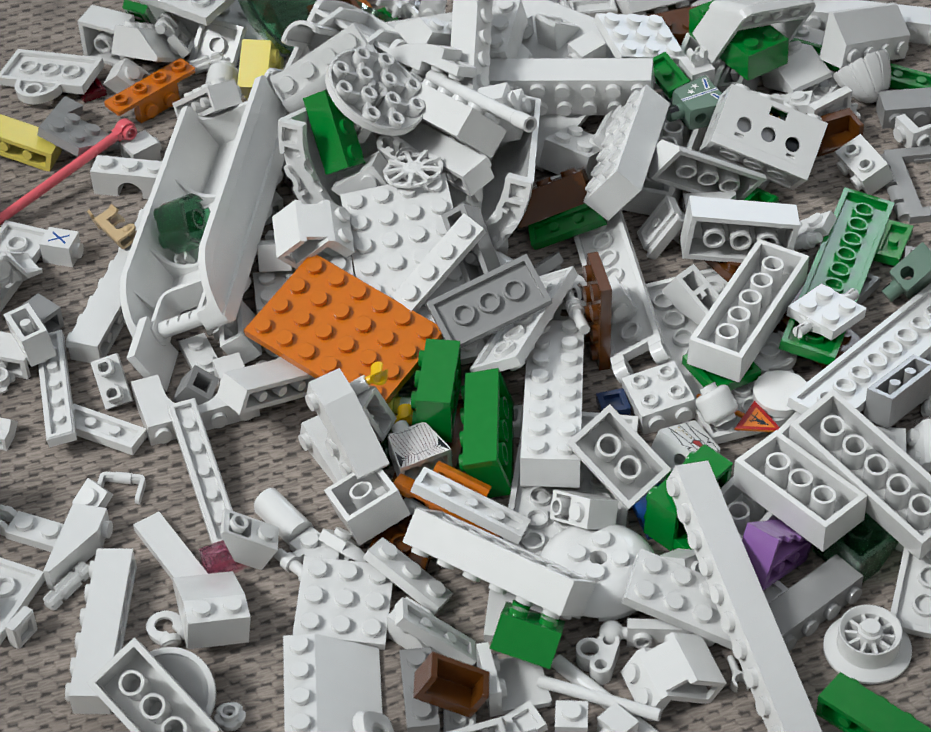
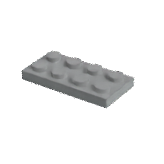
(489, 302)

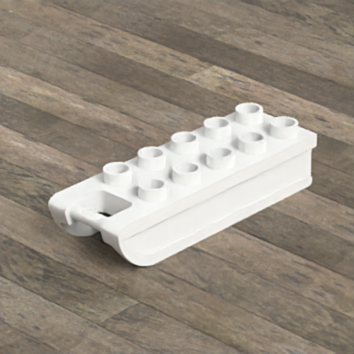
(235, 170)

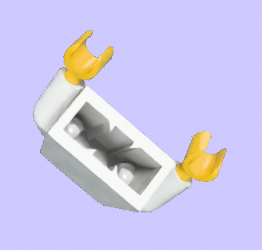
(375, 406)

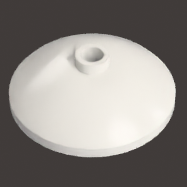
(190, 674)

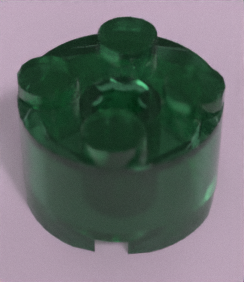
(181, 223)

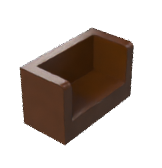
(841, 129)
(451, 684)

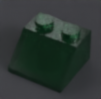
(863, 547)

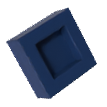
(616, 398)

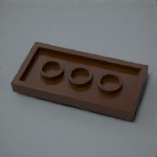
(598, 310)

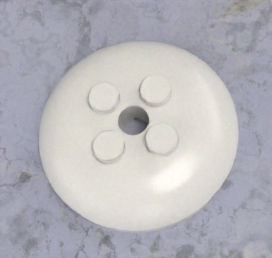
(602, 557)

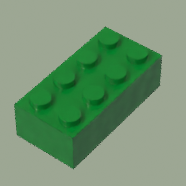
(751, 50)
(487, 430)

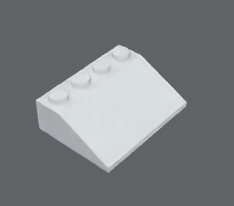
(329, 683)

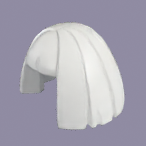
(866, 76)

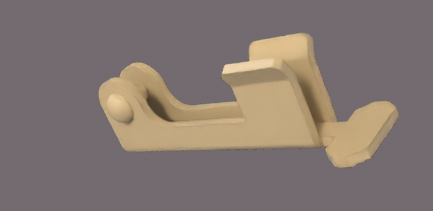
(108, 220)

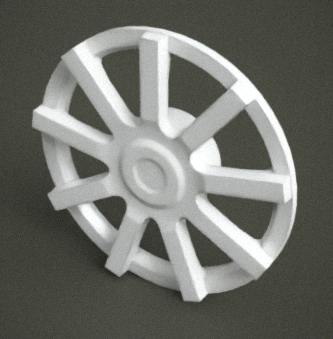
(412, 169)

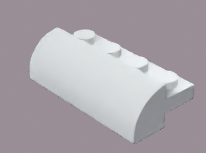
(309, 72)

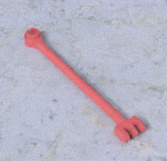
(123, 130)

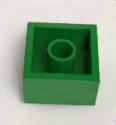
(527, 634)

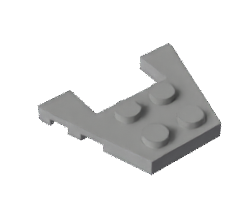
(68, 131)

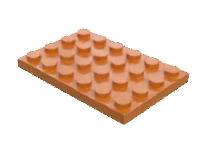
(337, 321)

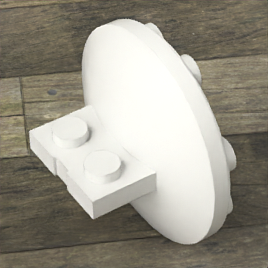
(374, 93)

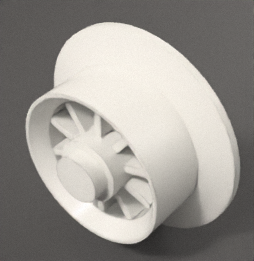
(868, 645)

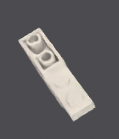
(428, 57)

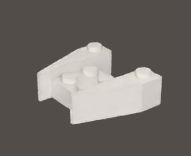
(340, 433)

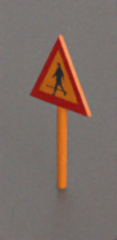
(754, 419)

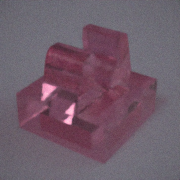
(217, 558)

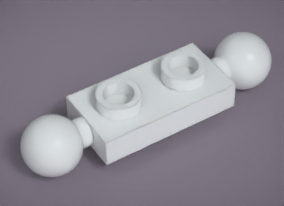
(641, 632)

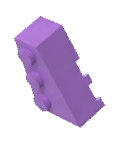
(774, 550)

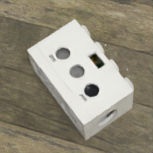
(764, 136)

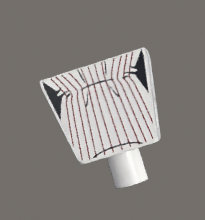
(416, 448)

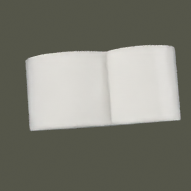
(603, 662)

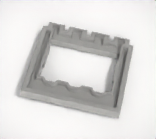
(901, 189)

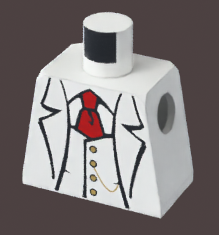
(677, 441)

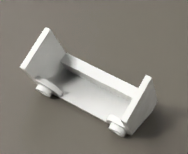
(729, 16)

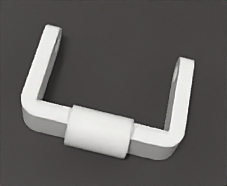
(125, 478)

